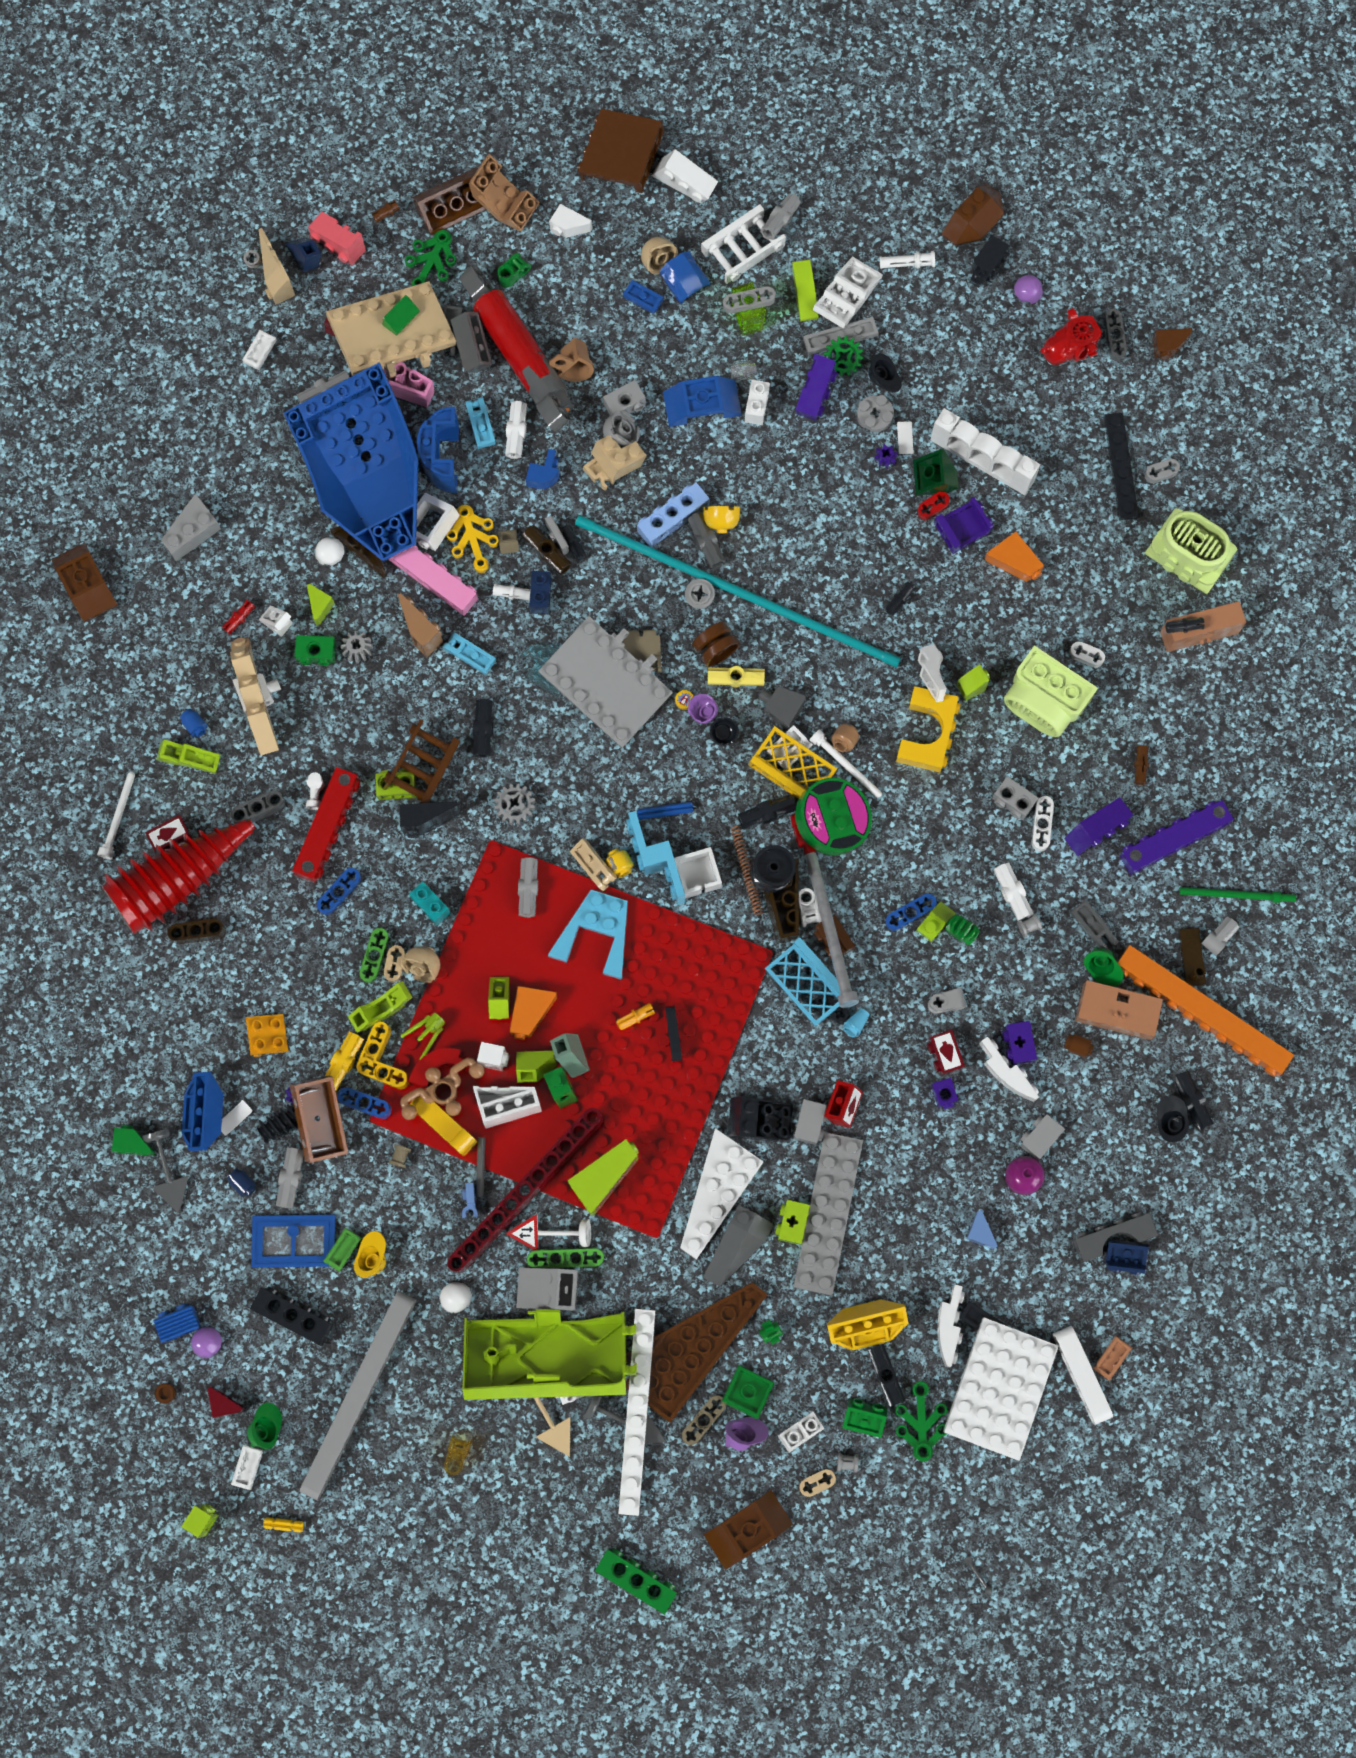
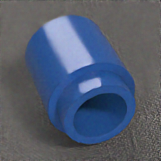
(193, 723)

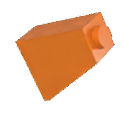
(1015, 558)
(529, 1010)

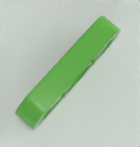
(373, 940)

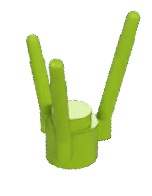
(433, 1024)

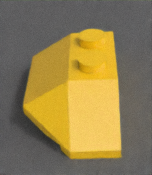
(867, 1324)

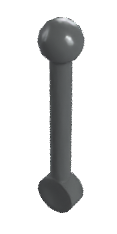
(968, 1560)

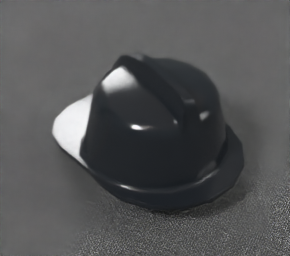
(884, 374)
(1172, 1118)

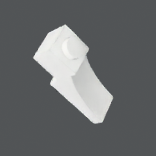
(931, 660)

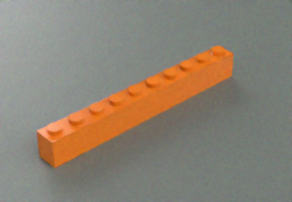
(1205, 1012)

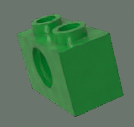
(306, 644)

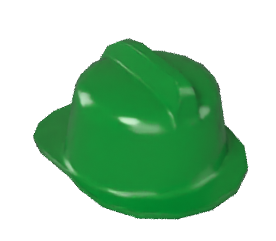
(1104, 967)
(265, 1426)

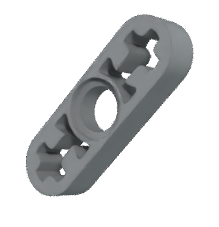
(753, 293)

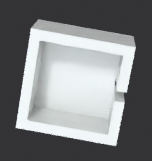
(698, 872)

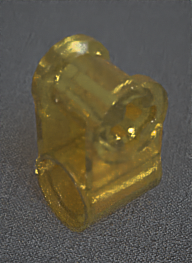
(457, 1454)

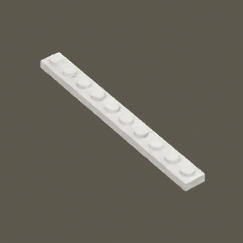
(637, 1413)

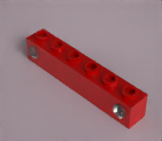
(326, 825)

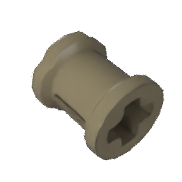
(399, 1156)

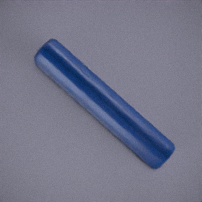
(665, 810)

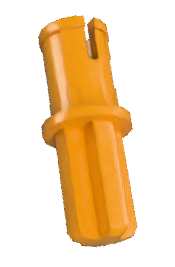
(635, 1016)

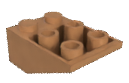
(424, 633)

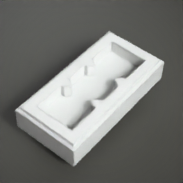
(259, 350)
(247, 1467)

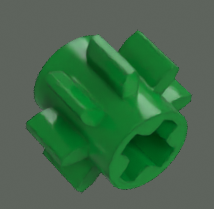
(770, 1332)

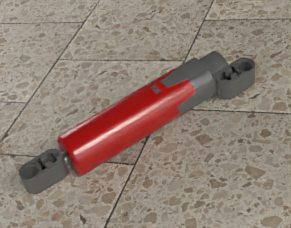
(519, 349)

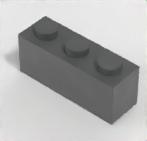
(471, 342)

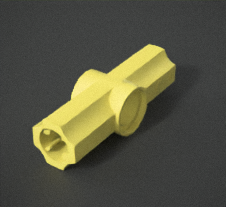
(749, 677)

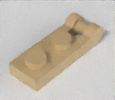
(593, 864)

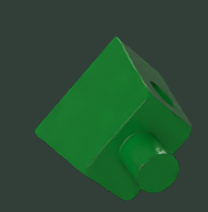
(560, 1086)

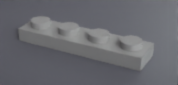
(859, 330)

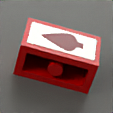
(843, 1104)

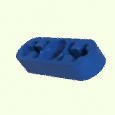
(333, 906)
(901, 923)
(350, 1103)

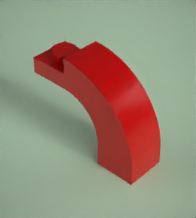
(440, 1059)

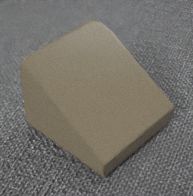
(508, 541)

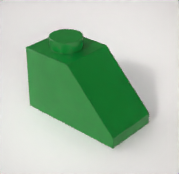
(130, 1142)

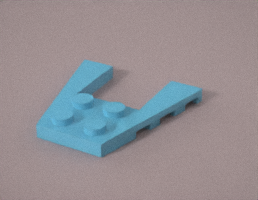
(602, 915)

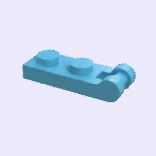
(480, 423)
(469, 653)

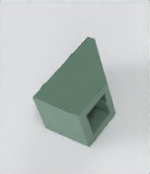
(570, 1054)

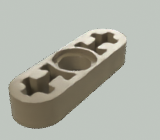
(689, 1428)

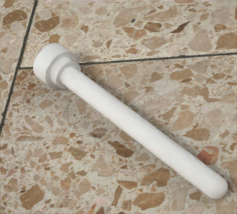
(820, 739)
(106, 850)

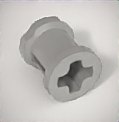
(1029, 925)
(847, 1462)

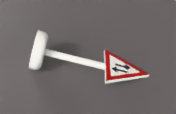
(528, 1233)

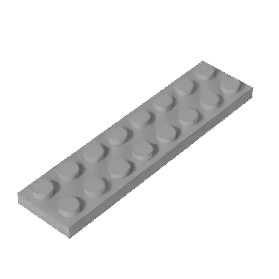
(828, 1214)

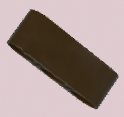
(205, 934)

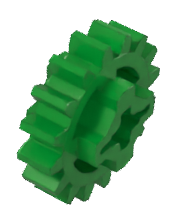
(838, 348)

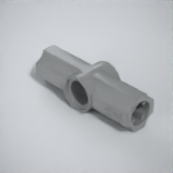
(780, 216)
(322, 385)
(528, 887)
(290, 1178)

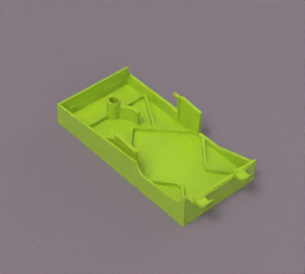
(545, 1357)

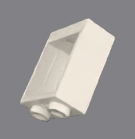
(443, 526)

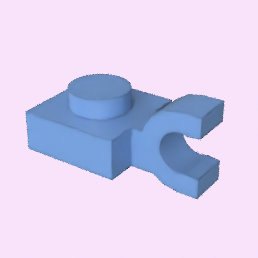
(469, 1195)

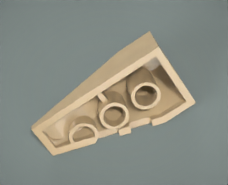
(276, 278)

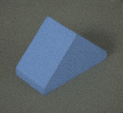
(980, 1232)

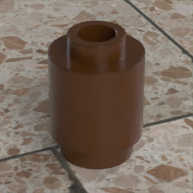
(1078, 1045)

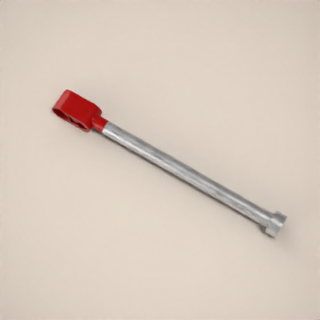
(847, 997)

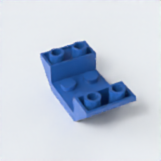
(701, 398)

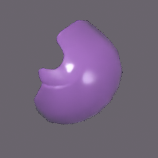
(1028, 289)
(703, 708)
(206, 1342)

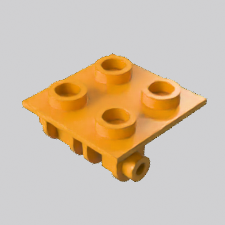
(266, 1034)

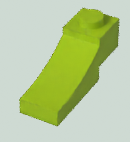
(188, 756)

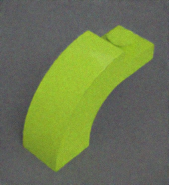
(381, 1008)

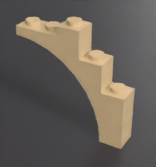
(252, 696)

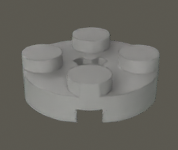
(869, 421)

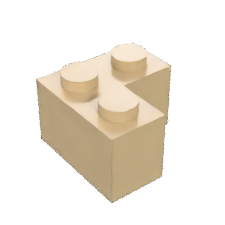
(617, 461)

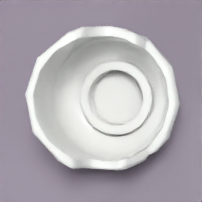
(329, 551)
(455, 1297)

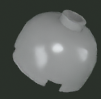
(621, 428)

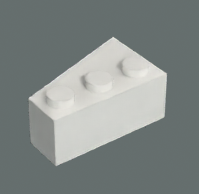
(685, 176)
(506, 1104)

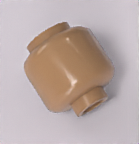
(845, 738)

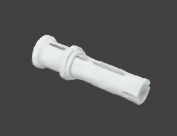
(916, 260)

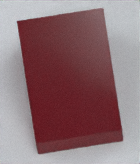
(222, 1405)

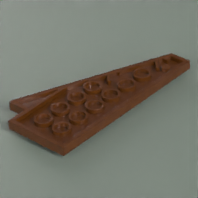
(692, 1348)

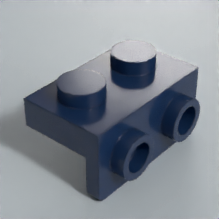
(1126, 1257)

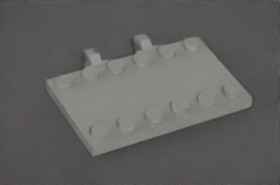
(606, 681)

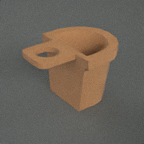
(574, 362)

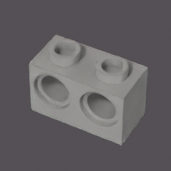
(1018, 794)

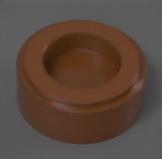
(165, 1393)

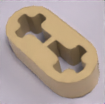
(390, 963)
(820, 1487)

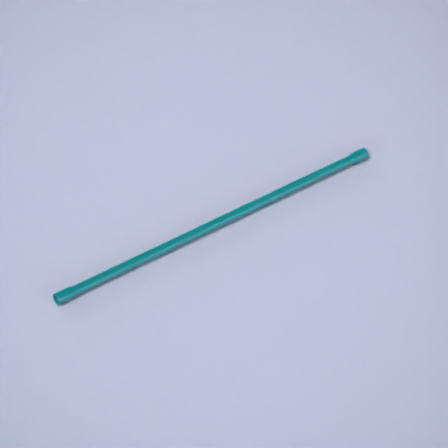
(884, 656)

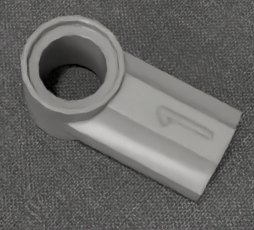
(1218, 938)

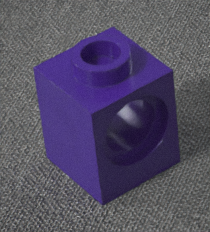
(947, 1085)

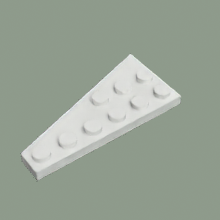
(722, 1182)

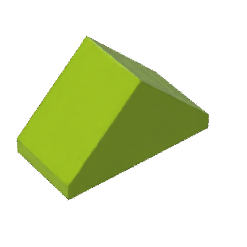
(320, 603)

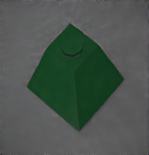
(934, 474)

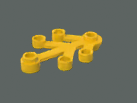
(472, 534)

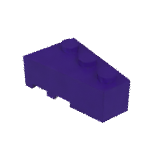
(816, 388)
(1098, 826)

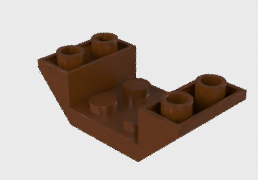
(84, 582)
(748, 1530)

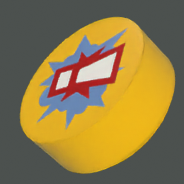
(682, 699)

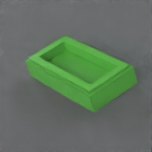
(342, 1249)

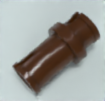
(383, 212)

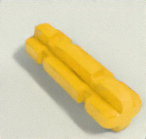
(283, 1524)

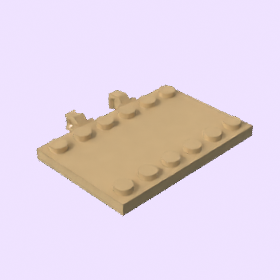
(368, 342)

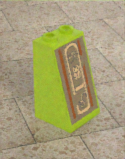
(602, 1177)

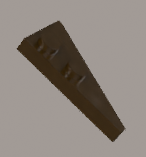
(359, 550)

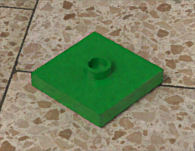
(747, 1392)

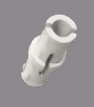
(511, 592)

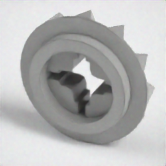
(694, 586)

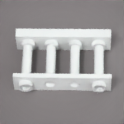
(741, 227)

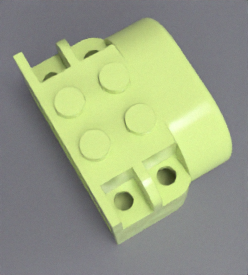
(1192, 548)
(1048, 693)

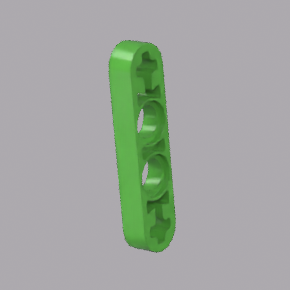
(565, 1257)

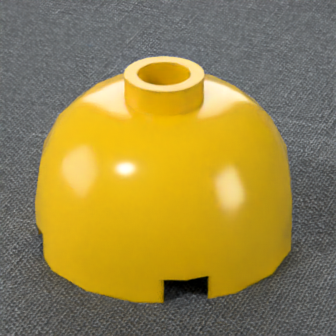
(721, 517)

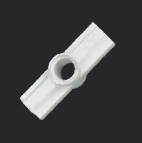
(516, 429)
(1013, 892)

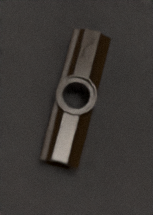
(539, 542)

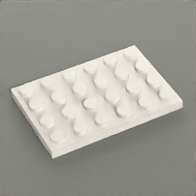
(1000, 1389)

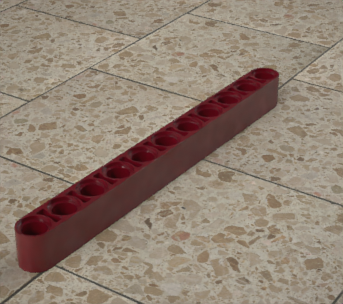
(516, 1194)

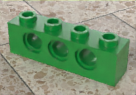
(659, 1602)

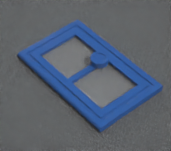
(292, 1240)

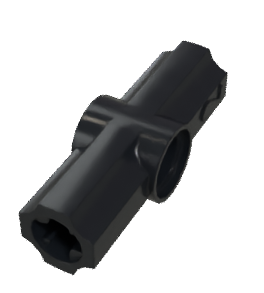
(482, 728)
(767, 812)
(1193, 1099)
(890, 1388)

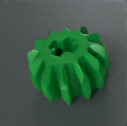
(962, 929)

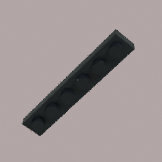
(1121, 466)

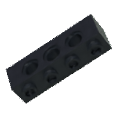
(262, 1306)

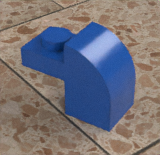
(544, 476)

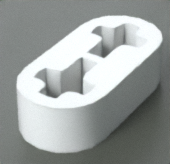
(1085, 658)

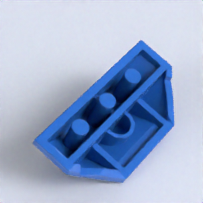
(202, 1112)

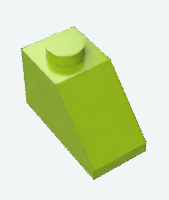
(499, 998)

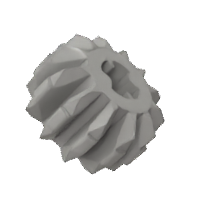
(356, 639)

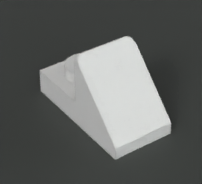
(276, 620)

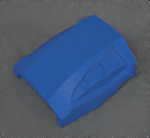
(683, 276)

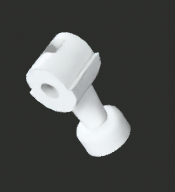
(316, 785)

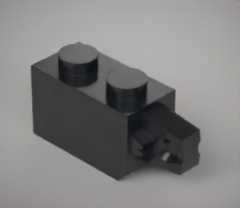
(988, 260)

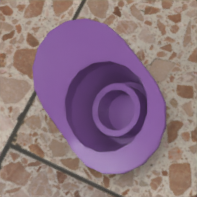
(745, 1432)

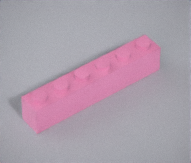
(436, 579)

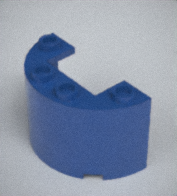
(441, 426)

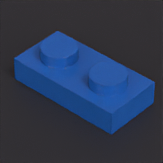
(643, 297)

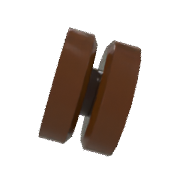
(716, 644)

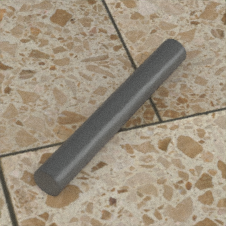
(480, 1167)

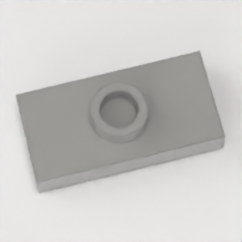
(556, 536)

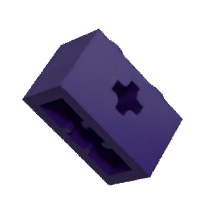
(1027, 1051)

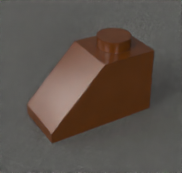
(1169, 342)

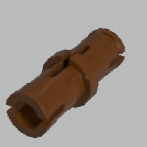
(1141, 765)

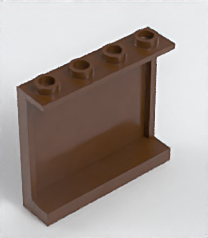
(621, 148)

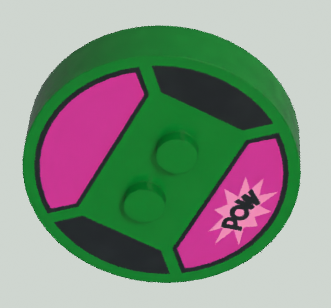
(833, 816)

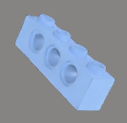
(652, 534)

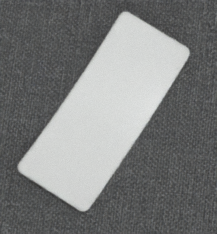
(905, 437)
(235, 1117)

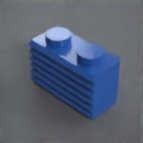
(177, 1324)

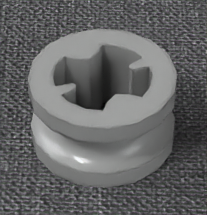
(257, 261)

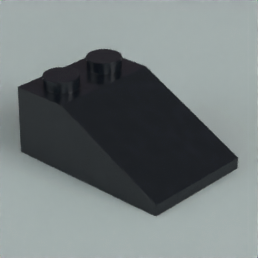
(424, 817)

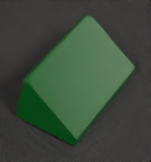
(400, 315)

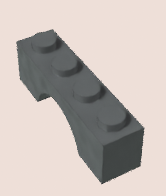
(1091, 1245)

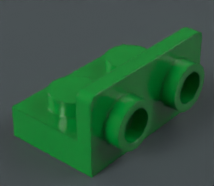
(865, 1417)

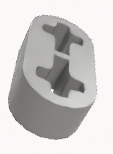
(1161, 468)

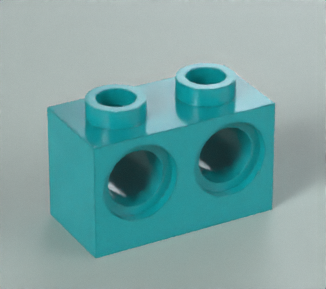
(429, 903)

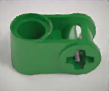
(515, 268)

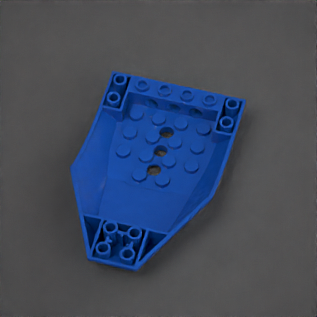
(346, 486)

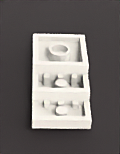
(847, 292)

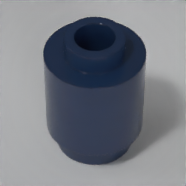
(241, 1183)

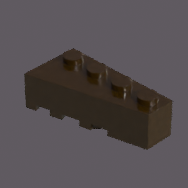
(784, 910)

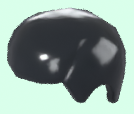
(723, 731)

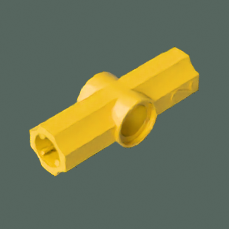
(344, 1058)

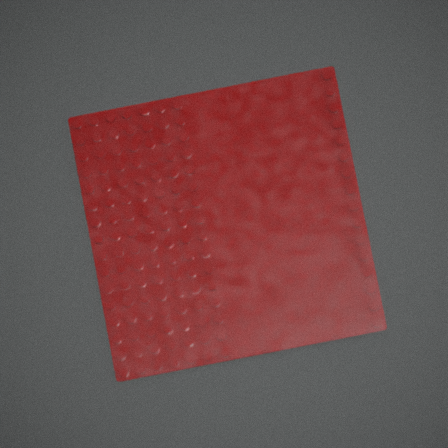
(630, 1071)

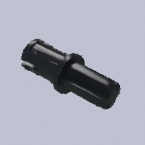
(573, 541)
(900, 599)
(1184, 625)

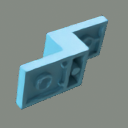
(655, 858)

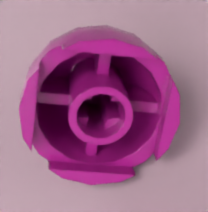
(1024, 1175)

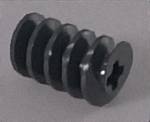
(276, 1124)

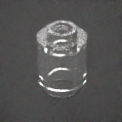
(743, 370)

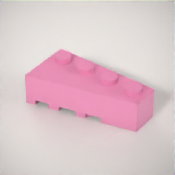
(411, 385)

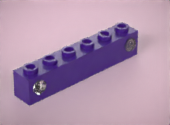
(1176, 837)

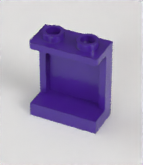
(964, 525)

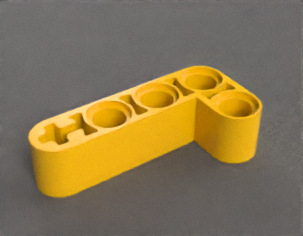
(444, 1125)

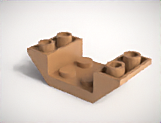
(501, 196)

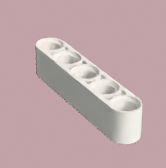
(1082, 1375)

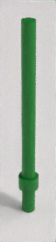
(1274, 897)

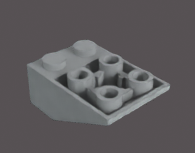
(547, 1289)

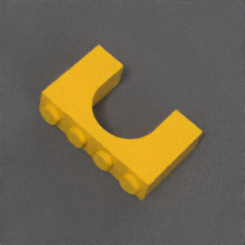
(930, 755)

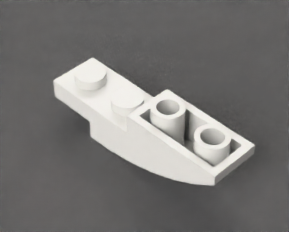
(1012, 1078)
(948, 1334)

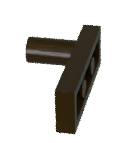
(1192, 957)

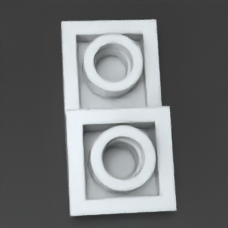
(801, 1432)

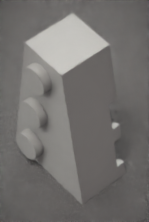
(190, 529)

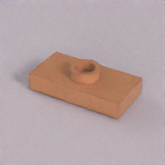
(1112, 1358)

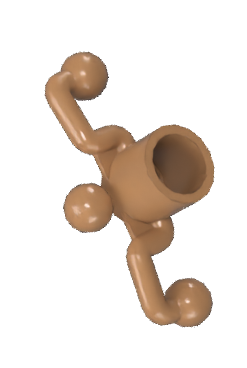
(453, 1080)

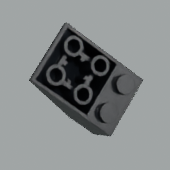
(760, 1119)

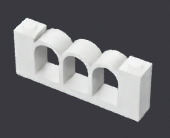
(984, 452)

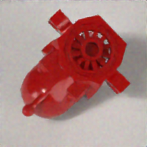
(1073, 341)

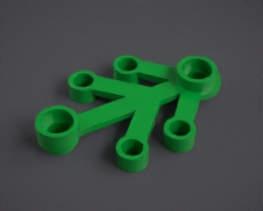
(432, 257)
(921, 1425)

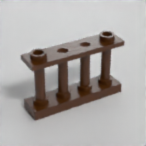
(439, 763)

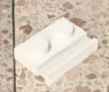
(792, 750)

